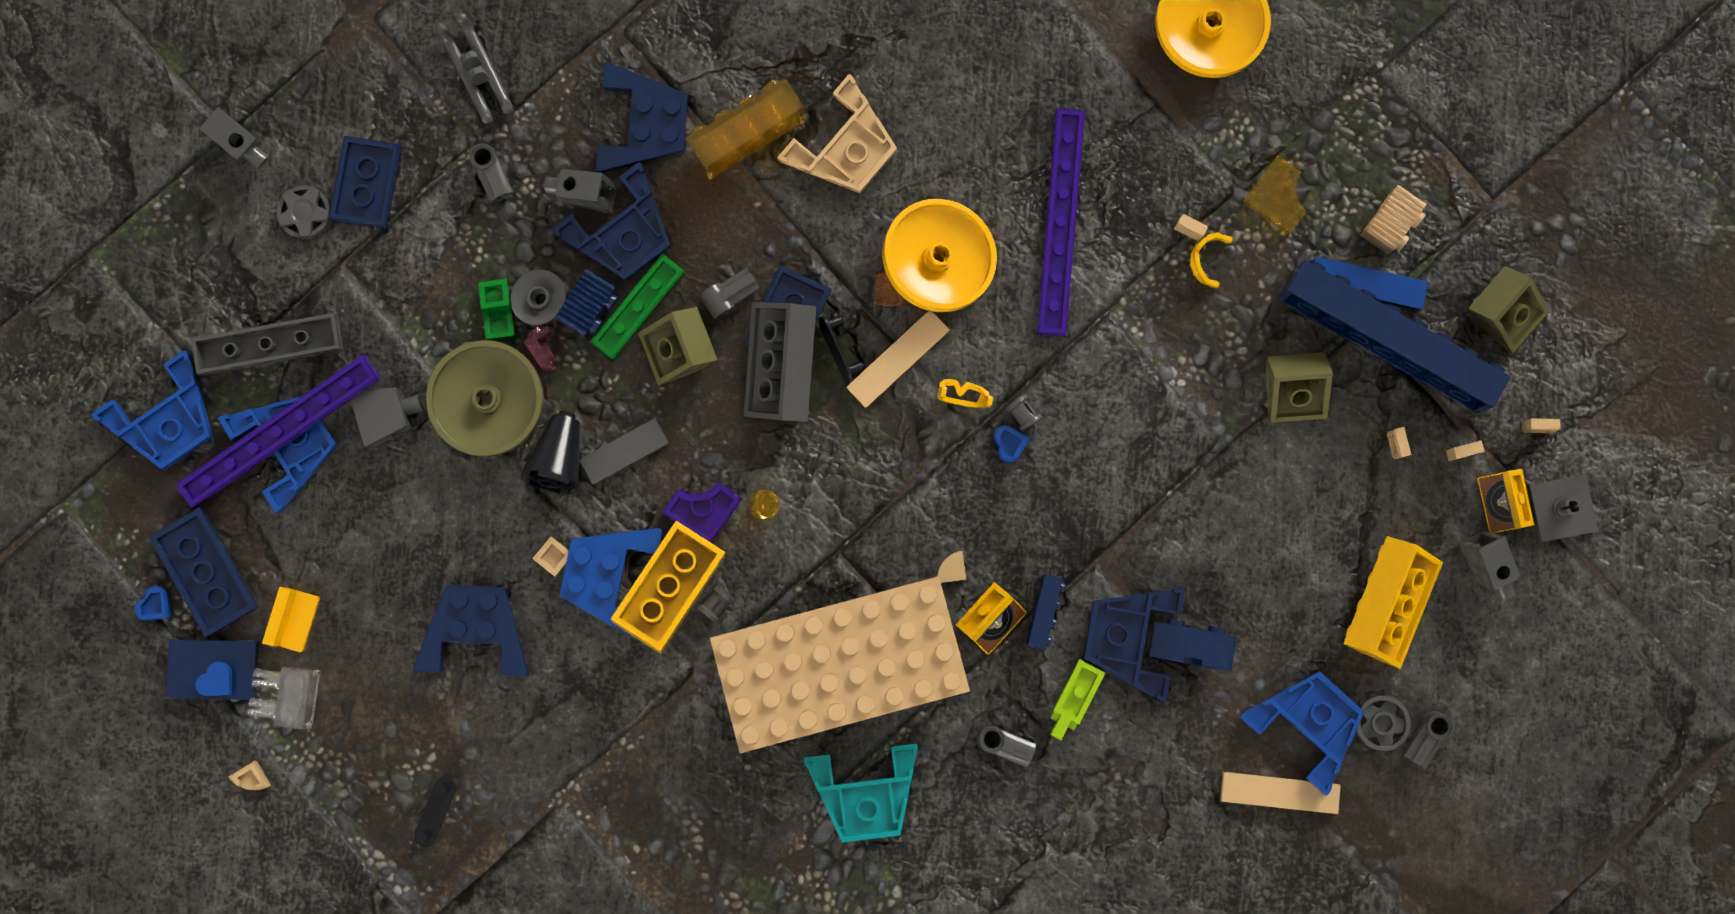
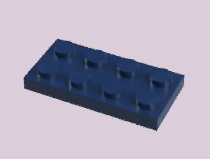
(203, 572)

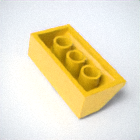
(1393, 601)

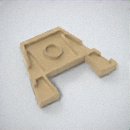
(854, 152)

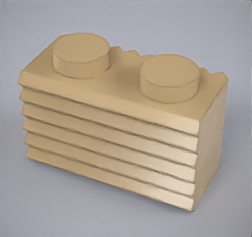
(1393, 220)

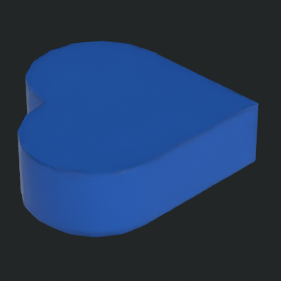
(1010, 443)
(155, 604)
(216, 680)

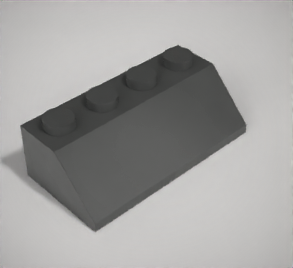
(780, 361)

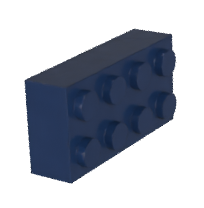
(1044, 611)

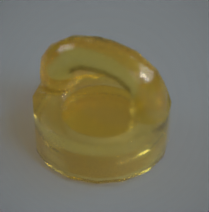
(764, 504)

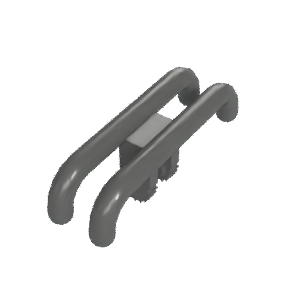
(475, 68)

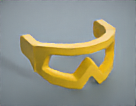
(1195, 259)
(984, 400)

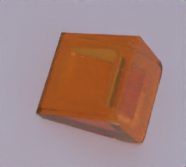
(885, 293)

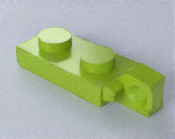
(1075, 698)

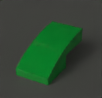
(497, 310)

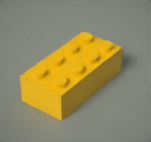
(668, 587)

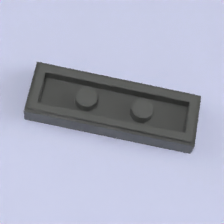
(624, 451)

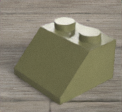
(1509, 308)
(677, 345)
(1298, 387)

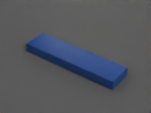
(1385, 286)

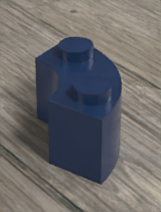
(1193, 645)

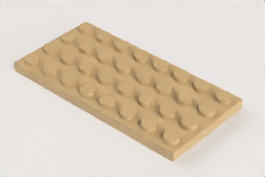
(839, 664)

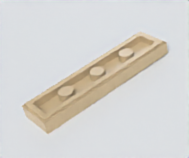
(897, 359)
(1277, 793)

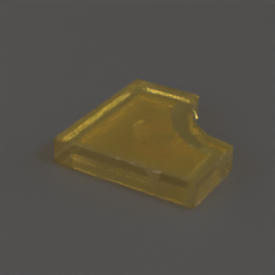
(1276, 196)

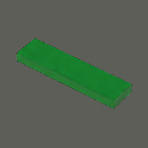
(637, 307)

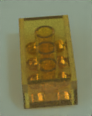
(746, 128)

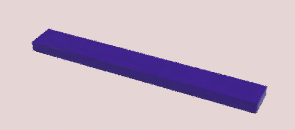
(1061, 222)
(278, 431)

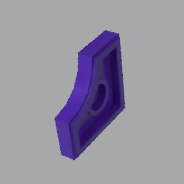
(703, 512)

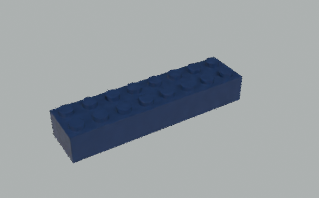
(1394, 337)

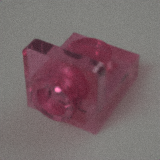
(542, 354)

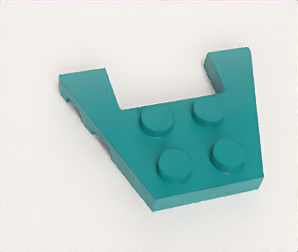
(866, 807)

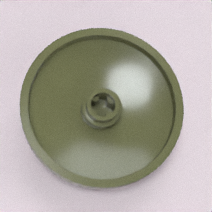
(485, 398)

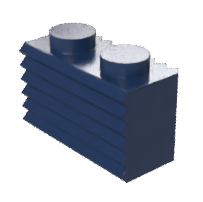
(588, 304)

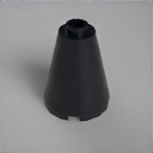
(556, 456)

